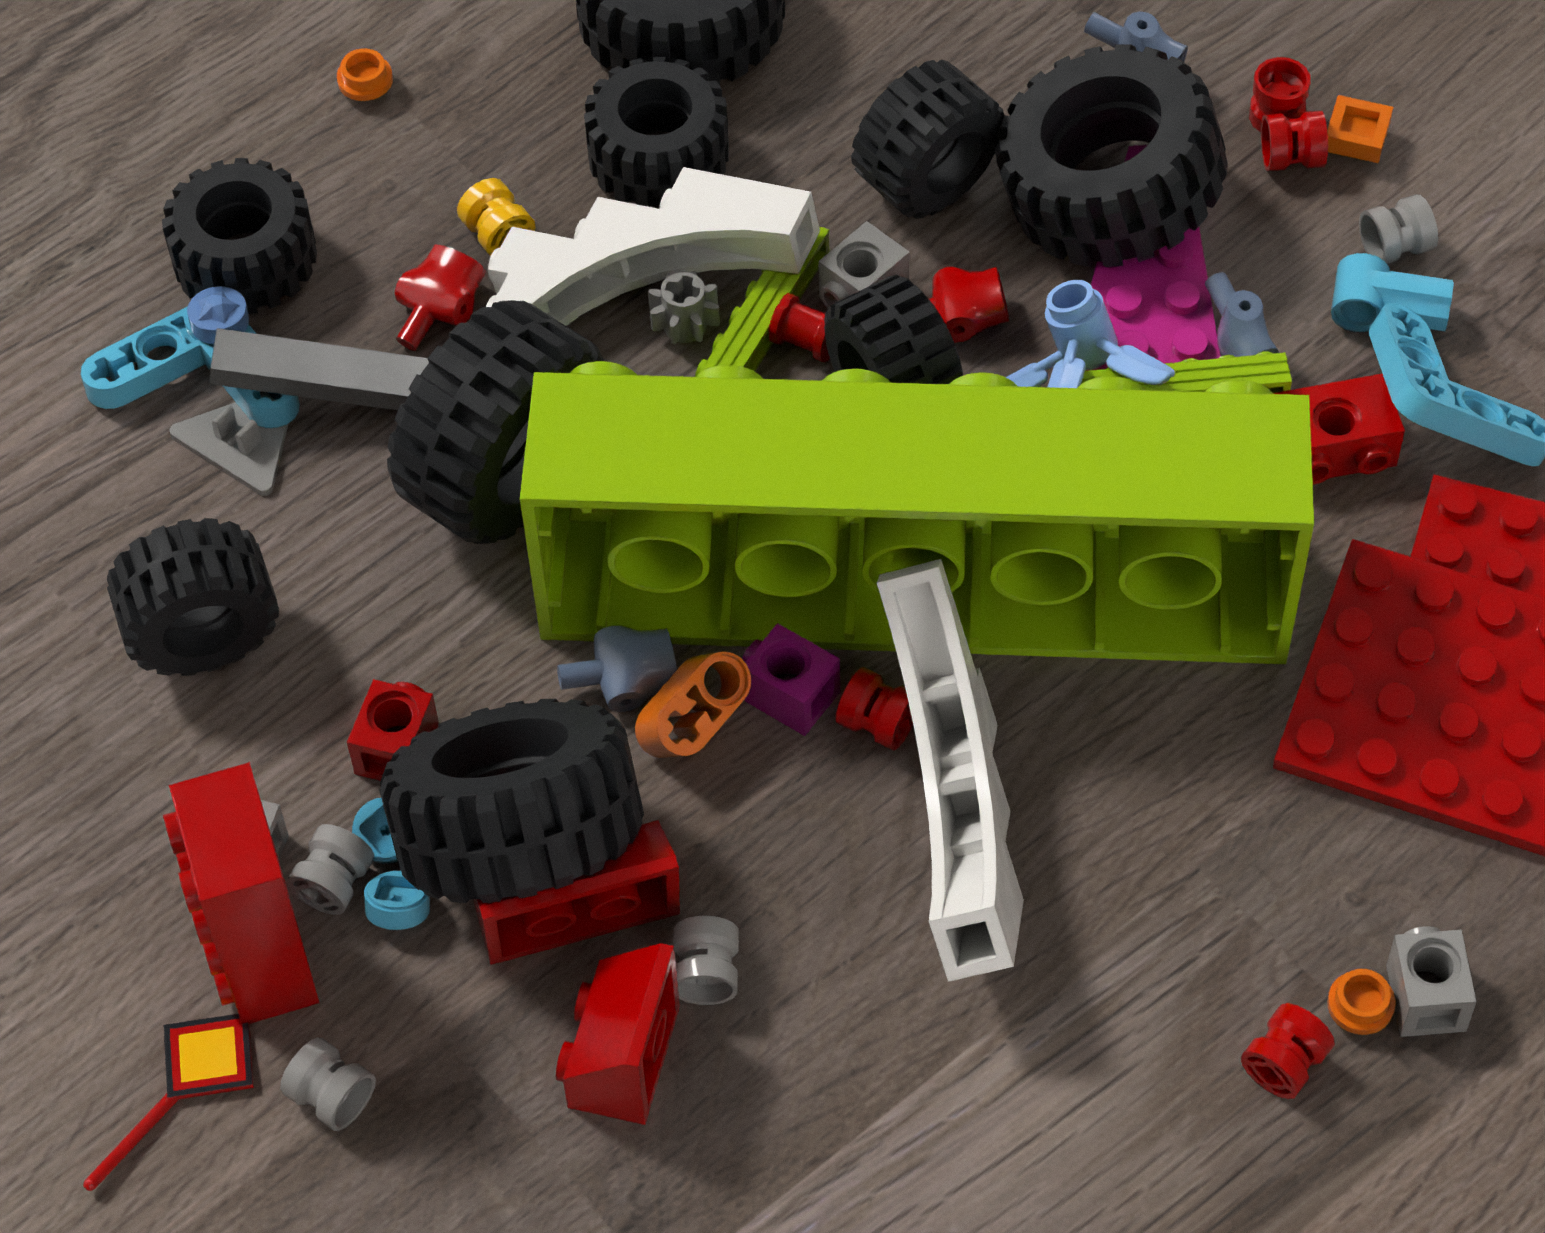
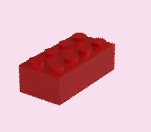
(239, 894)

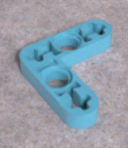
(152, 374)
(1431, 400)

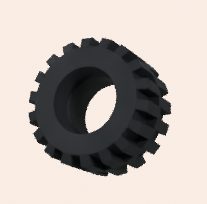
(649, 100)
(927, 138)
(233, 202)
(892, 333)
(192, 597)

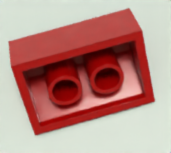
(622, 895)

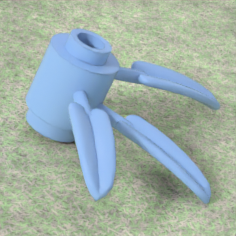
(1086, 342)

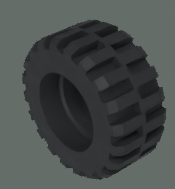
(706, 33)
(1121, 208)
(468, 418)
(512, 800)

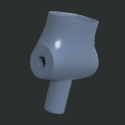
(1138, 30)
(1242, 323)
(626, 665)

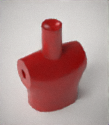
(439, 290)
(969, 300)

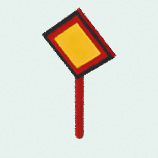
(200, 1061)

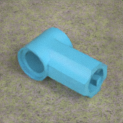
(1367, 285)

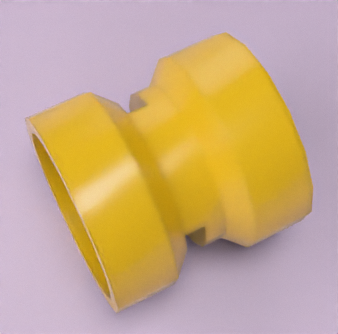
(491, 213)

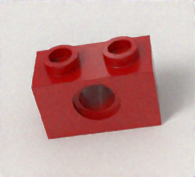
(1364, 423)

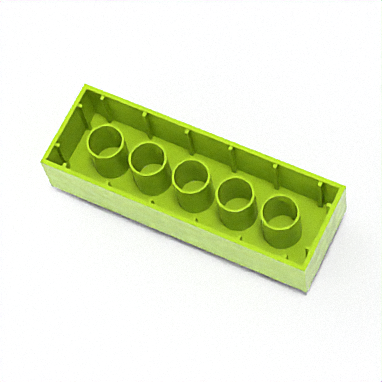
(1058, 512)

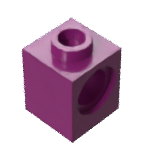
(797, 700)

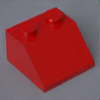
(621, 1034)

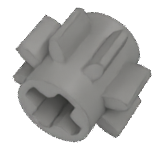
(684, 307)

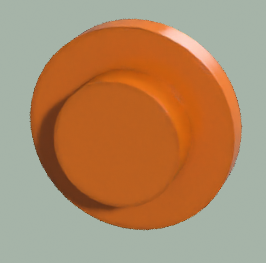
(364, 75)
(1361, 1002)

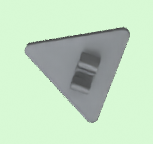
(235, 445)

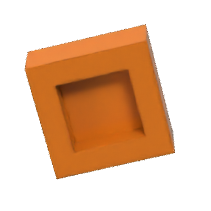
(1358, 128)

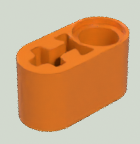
(685, 692)

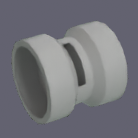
(1399, 229)
(331, 868)
(705, 959)
(325, 1082)

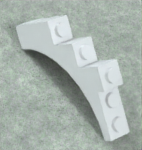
(622, 246)
(973, 879)

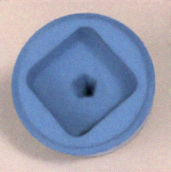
(216, 309)

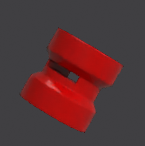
(1279, 87)
(1294, 140)
(875, 708)
(1287, 1051)

